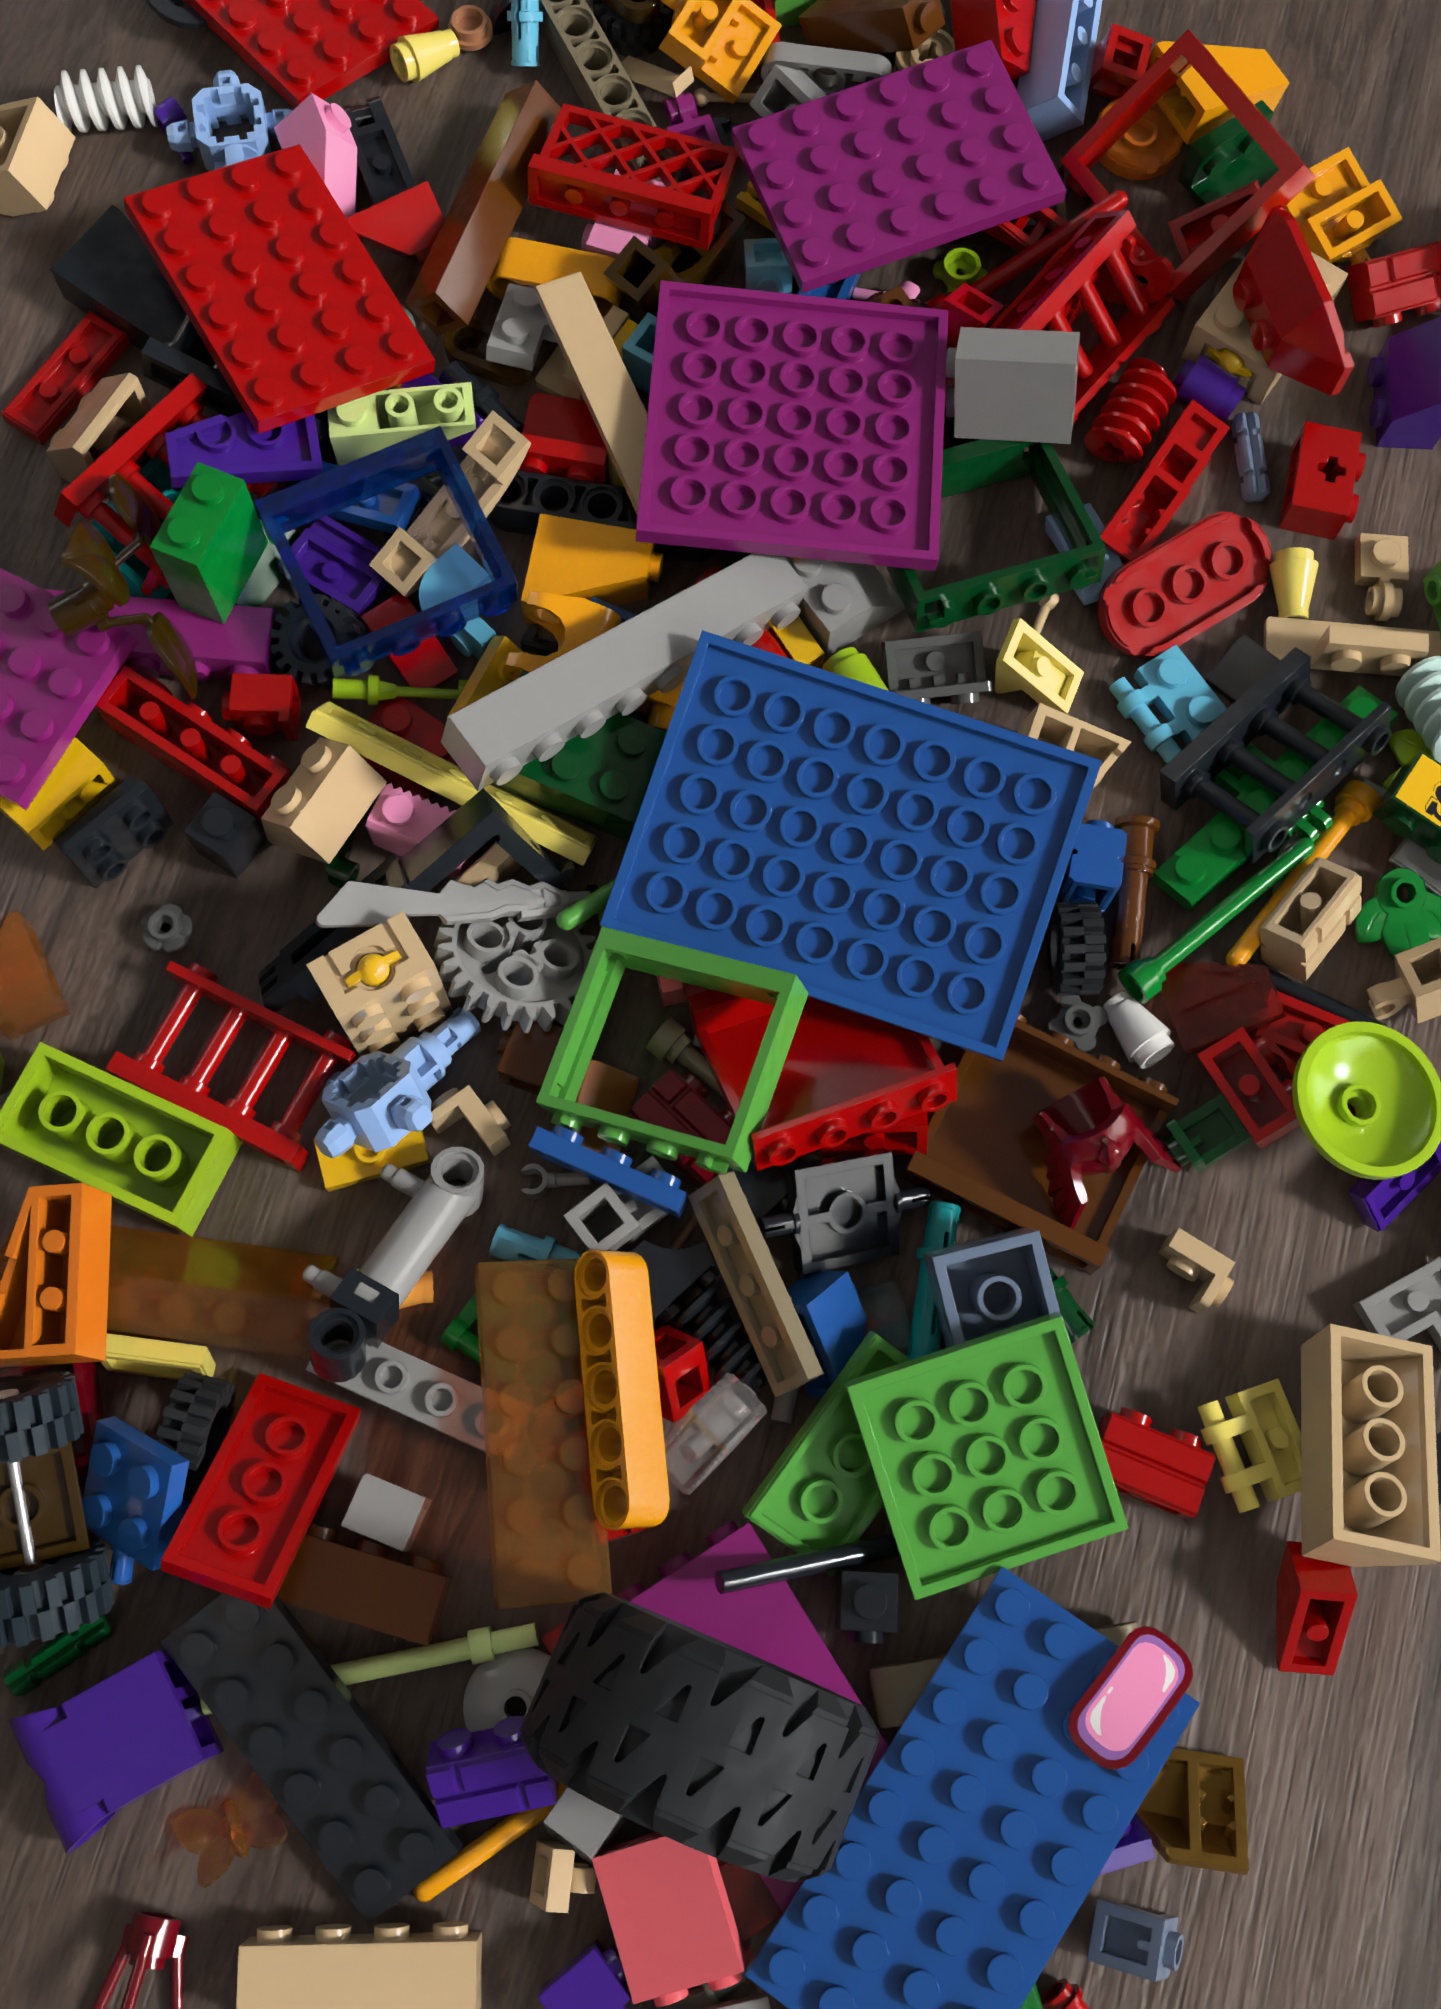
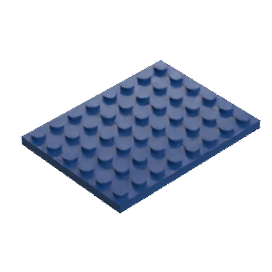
(853, 843)

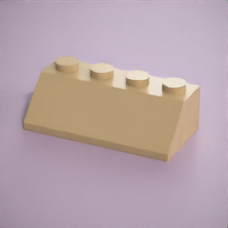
(1368, 1450)

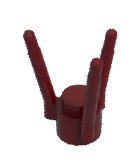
(148, 1944)

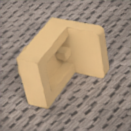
(486, 1120)

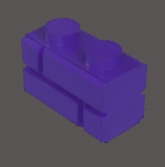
(485, 1774)

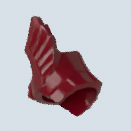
(1091, 1136)

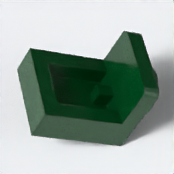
(1207, 1134)

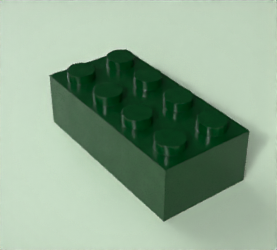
(596, 777)

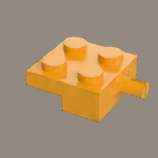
(719, 41)
(1343, 211)

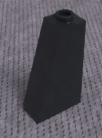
(121, 283)

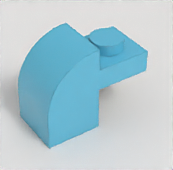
(447, 578)

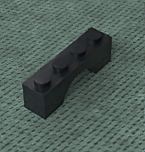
(679, 1271)

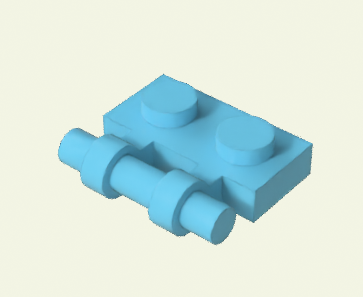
(1177, 693)

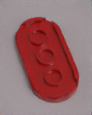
(1184, 585)

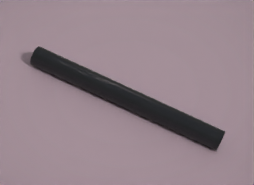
(805, 1564)

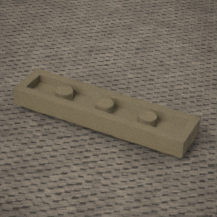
(755, 1284)

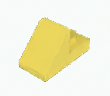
(1037, 668)

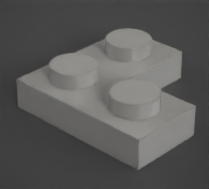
(519, 329)
(1406, 1305)

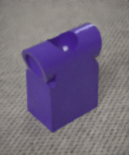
(115, 1744)

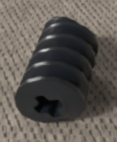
(722, 1337)

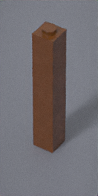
(483, 211)

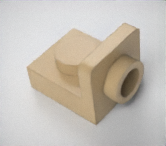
(1194, 1260)

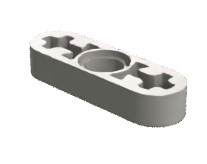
(799, 56)

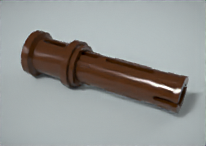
(1131, 896)

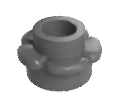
(168, 941)

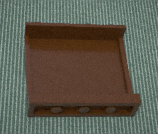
(993, 1154)

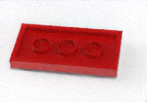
(261, 1491)

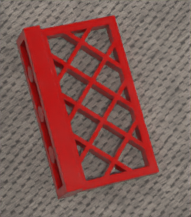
(627, 199)

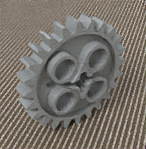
(514, 968)

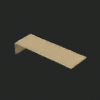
(657, 77)

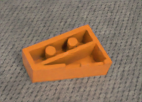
(57, 1278)

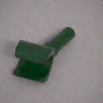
(341, 868)

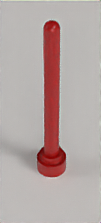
(1039, 250)

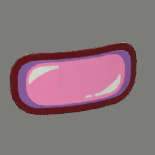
(1130, 1698)

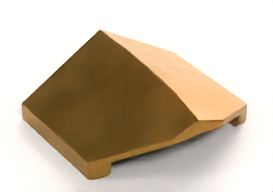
(1199, 1812)

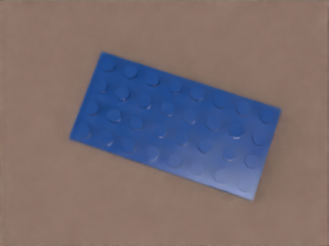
(969, 1828)

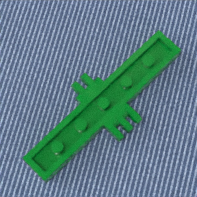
(1220, 845)

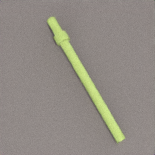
(478, 1647)

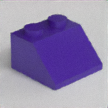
(1408, 388)

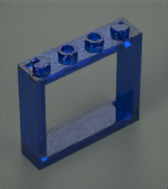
(361, 481)

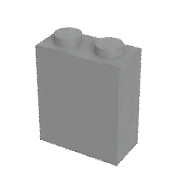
(1013, 384)

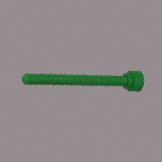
(1145, 977)

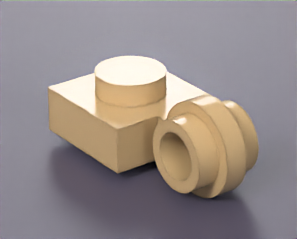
(1383, 566)

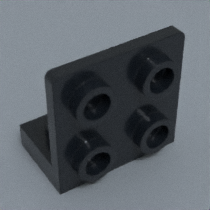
(115, 831)

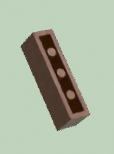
(367, 1586)

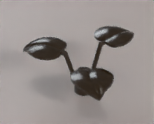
(91, 600)

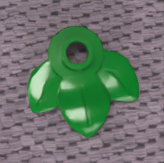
(1397, 922)

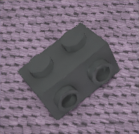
(937, 667)

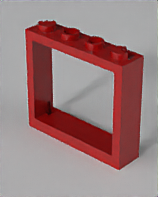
(1251, 216)

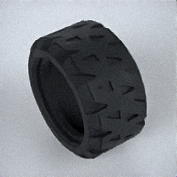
(699, 1739)

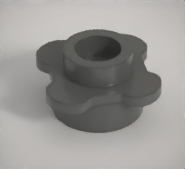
(1091, 1017)

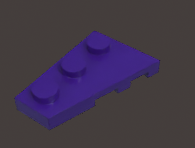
(237, 449)

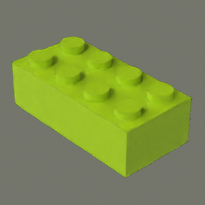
(116, 1138)

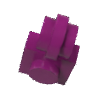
(683, 119)

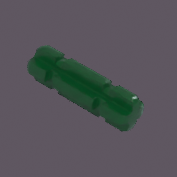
(54, 1656)

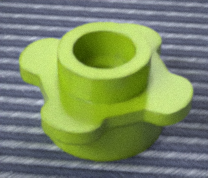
(959, 261)

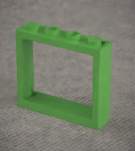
(588, 1014)

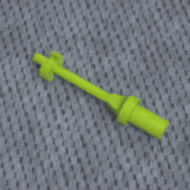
(378, 690)

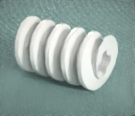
(105, 100)

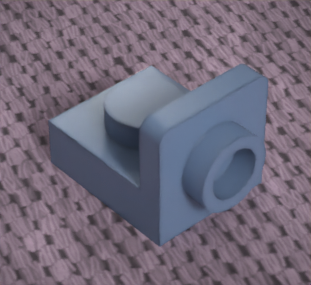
(1135, 1941)

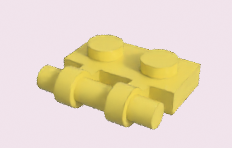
(1270, 1439)

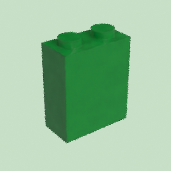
(210, 543)

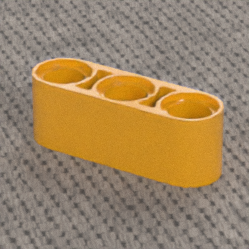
(536, 263)

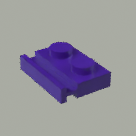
(338, 565)

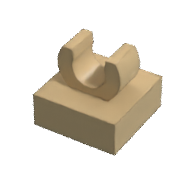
(558, 1875)

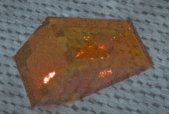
(27, 983)

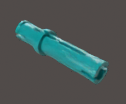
(939, 1233)

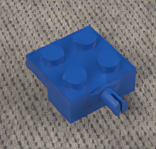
(133, 1496)

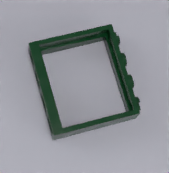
(985, 464)

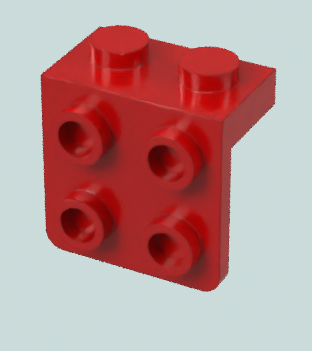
(564, 440)

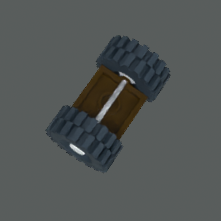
(47, 1564)

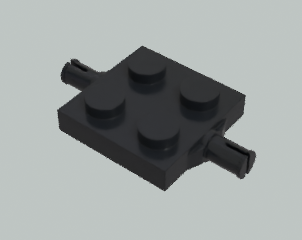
(843, 1210)

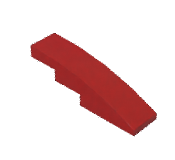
(1163, 482)

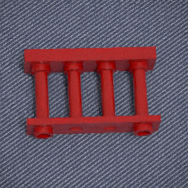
(1073, 273)
(146, 438)
(191, 1092)

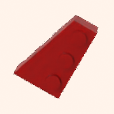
(1004, 22)

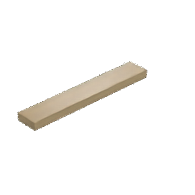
(598, 374)

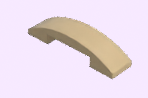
(490, 466)

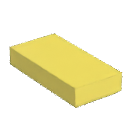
(156, 1357)

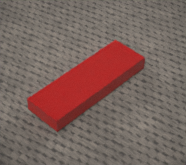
(65, 378)

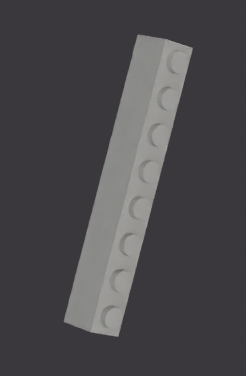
(618, 669)

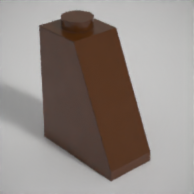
(871, 24)

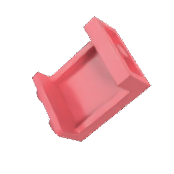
(669, 1918)

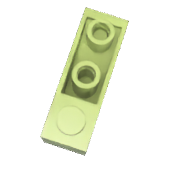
(397, 415)

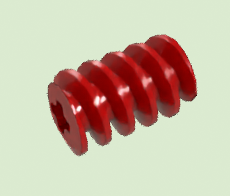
(1131, 413)

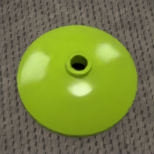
(1387, 1085)

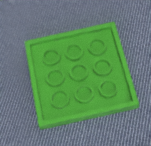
(986, 1455)

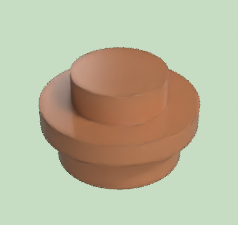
(471, 27)

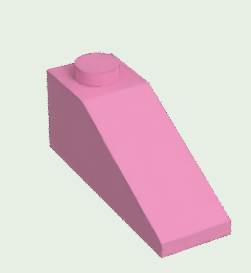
(328, 143)

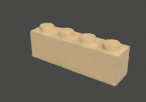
(361, 1969)

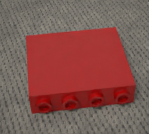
(837, 1079)

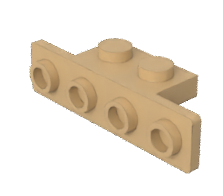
(1351, 646)

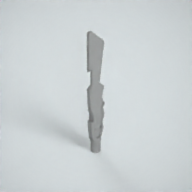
(457, 903)

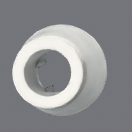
(1138, 1031)

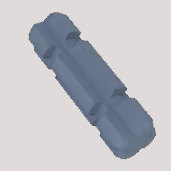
(1250, 457)

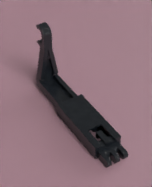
(417, 870)

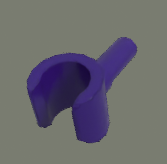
(167, 113)

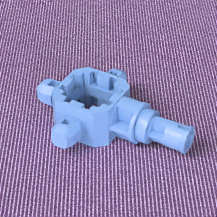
(229, 103)
(387, 1093)

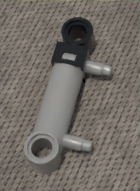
(368, 1300)

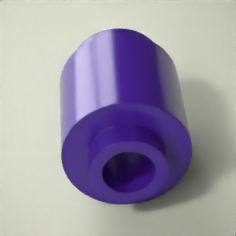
(1209, 386)

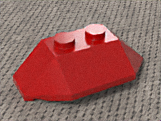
(1291, 307)

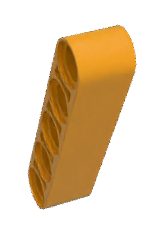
(621, 1390)

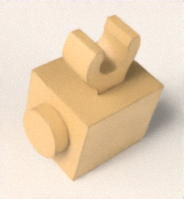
(1415, 984)

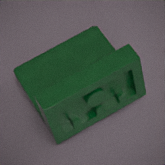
(1226, 161)

